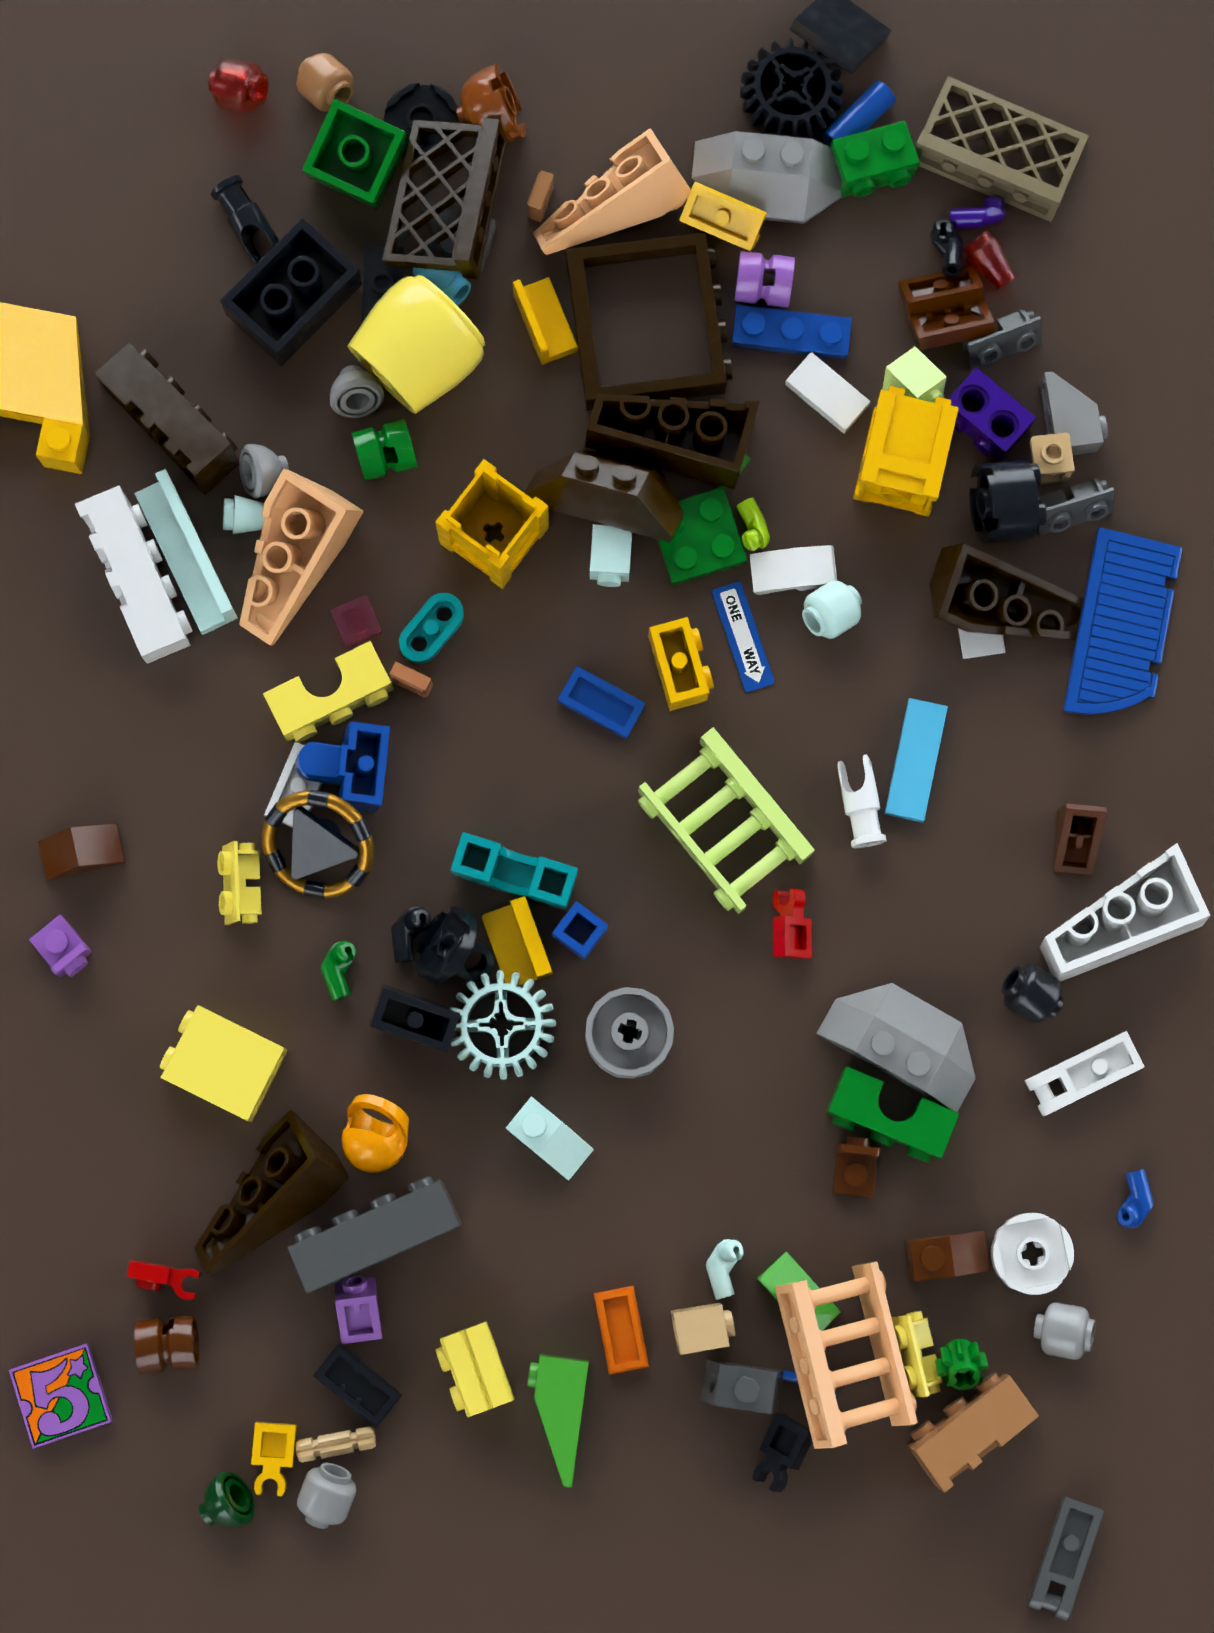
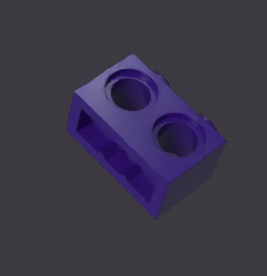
(995, 408)

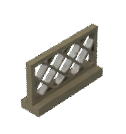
(991, 176)

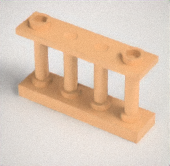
(807, 1350)

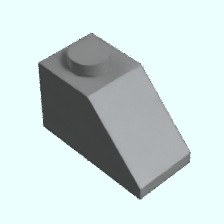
(1072, 413)

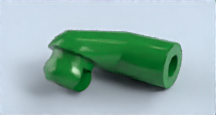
(335, 966)

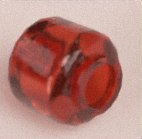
(238, 85)

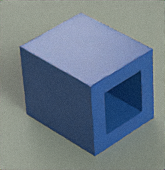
(580, 931)

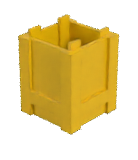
(906, 451)
(493, 502)

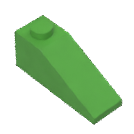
(559, 1399)

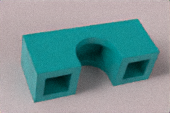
(514, 873)

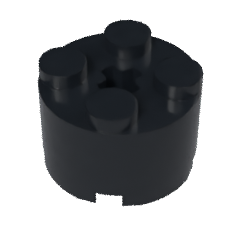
(1006, 501)

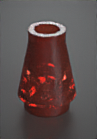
(989, 259)

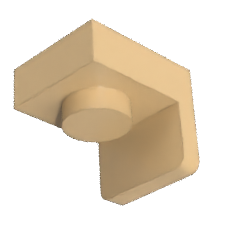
(1053, 457)

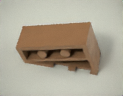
(971, 1429)

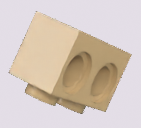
(702, 1328)

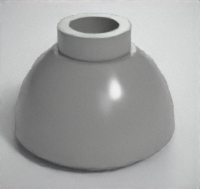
(355, 393)
(260, 469)

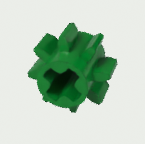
(961, 1364)

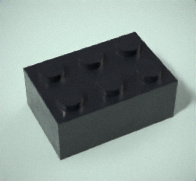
(291, 292)

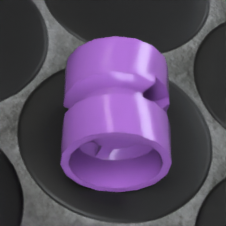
(750, 279)

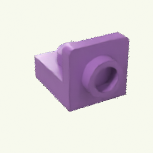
(61, 947)
(357, 1309)

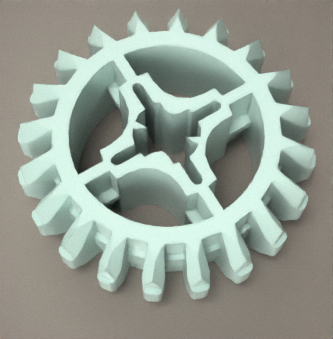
(503, 1059)

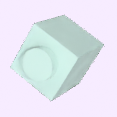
(610, 555)

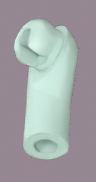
(720, 1264)

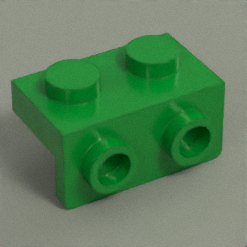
(875, 159)

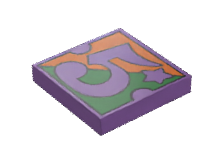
(60, 1395)

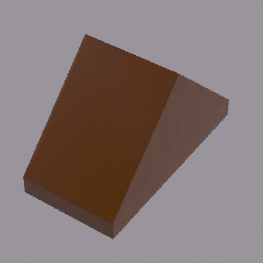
(1078, 838)
(81, 850)

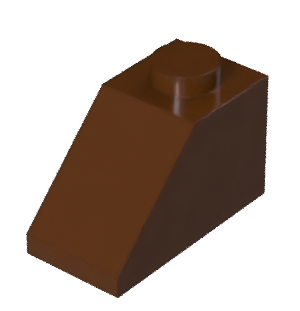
(946, 1256)

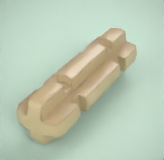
(335, 1444)

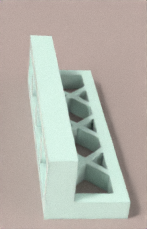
(185, 554)

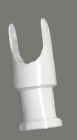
(862, 807)

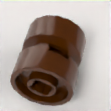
(167, 1344)

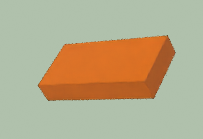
(621, 1330)

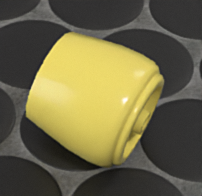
(417, 343)

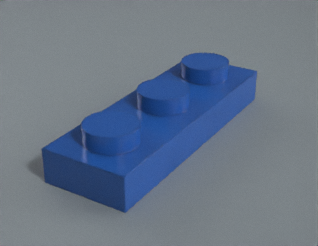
(791, 332)

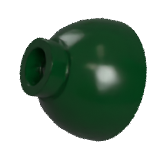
(227, 1501)

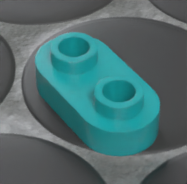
(430, 629)

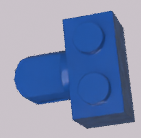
(354, 766)

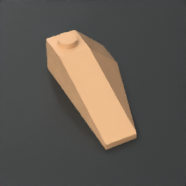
(631, 192)
(297, 544)

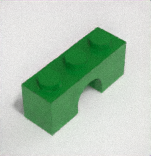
(923, 1132)

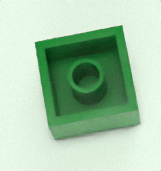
(356, 154)

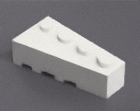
(134, 574)

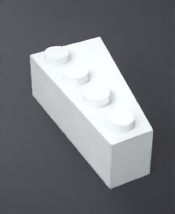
(1135, 915)

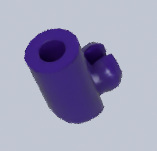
(979, 217)

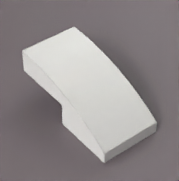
(792, 569)

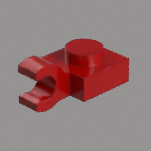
(791, 930)
(152, 1275)

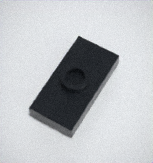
(377, 277)
(357, 1385)

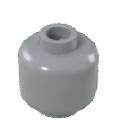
(1065, 1331)
(326, 1495)

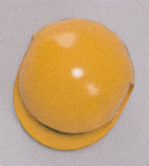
(370, 1142)

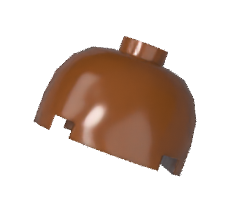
(493, 97)

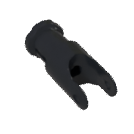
(243, 215)

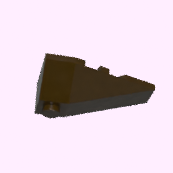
(999, 599)
(284, 1185)

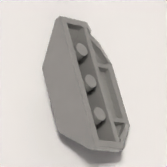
(770, 172)
(904, 1041)

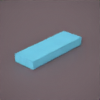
(915, 760)

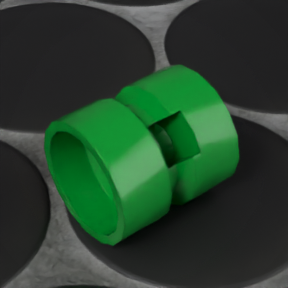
(371, 455)

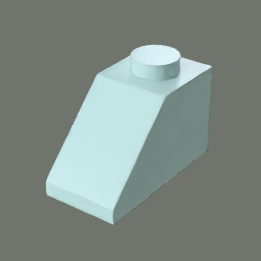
(549, 1138)

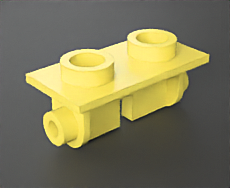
(237, 868)
(912, 1336)

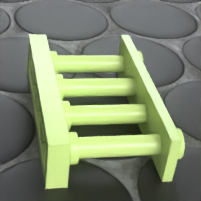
(738, 785)

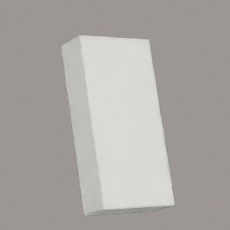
(827, 392)

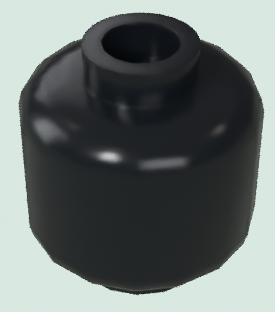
(1032, 993)

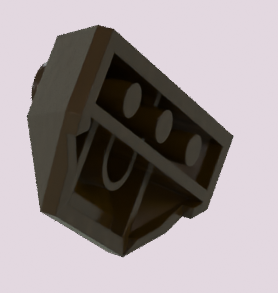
(610, 493)

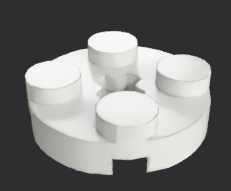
(1050, 1268)

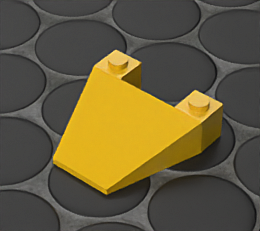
(45, 382)

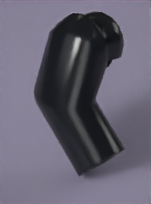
(949, 246)

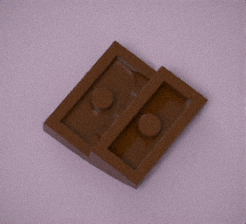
(946, 308)

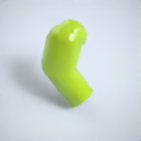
(757, 533)

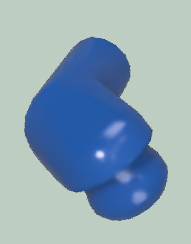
(1138, 1203)

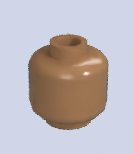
(323, 79)

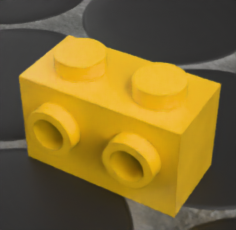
(679, 664)

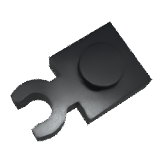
(786, 1447)

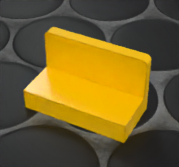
(723, 216)
(544, 320)
(517, 942)

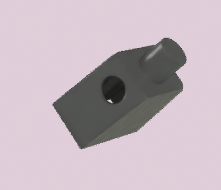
(741, 1386)

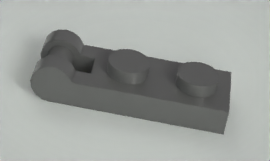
(1065, 1556)

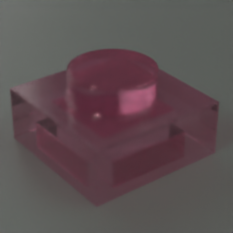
(356, 621)

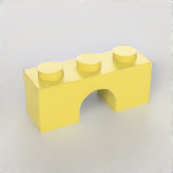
(301, 712)

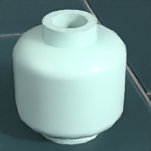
(832, 609)

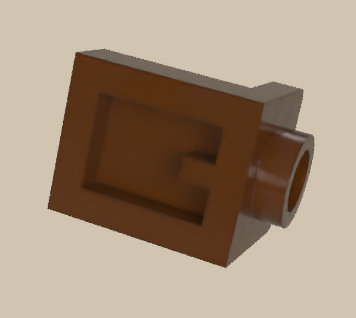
(855, 1167)

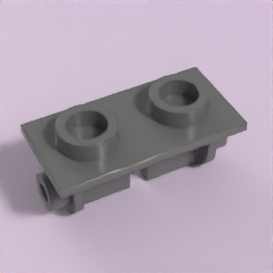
(1017, 334)
(1089, 503)

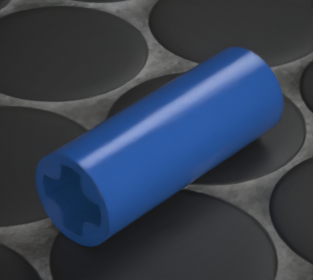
(861, 113)

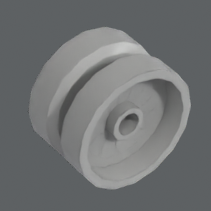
(629, 1009)

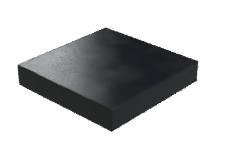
(840, 31)

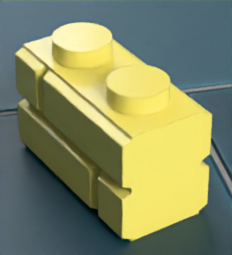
(475, 1369)

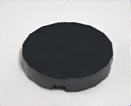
(422, 104)

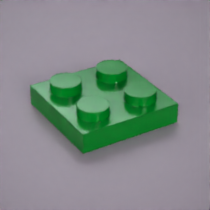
(705, 539)

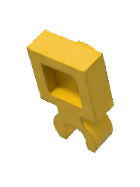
(273, 1449)

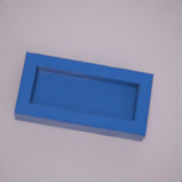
(601, 702)

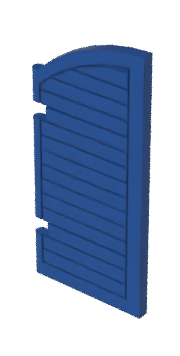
(1121, 623)

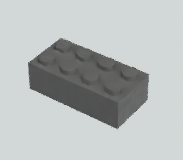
(374, 1236)

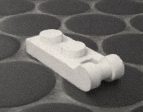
(1086, 1072)

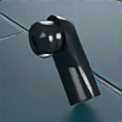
(405, 930)

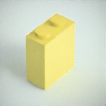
(222, 1062)

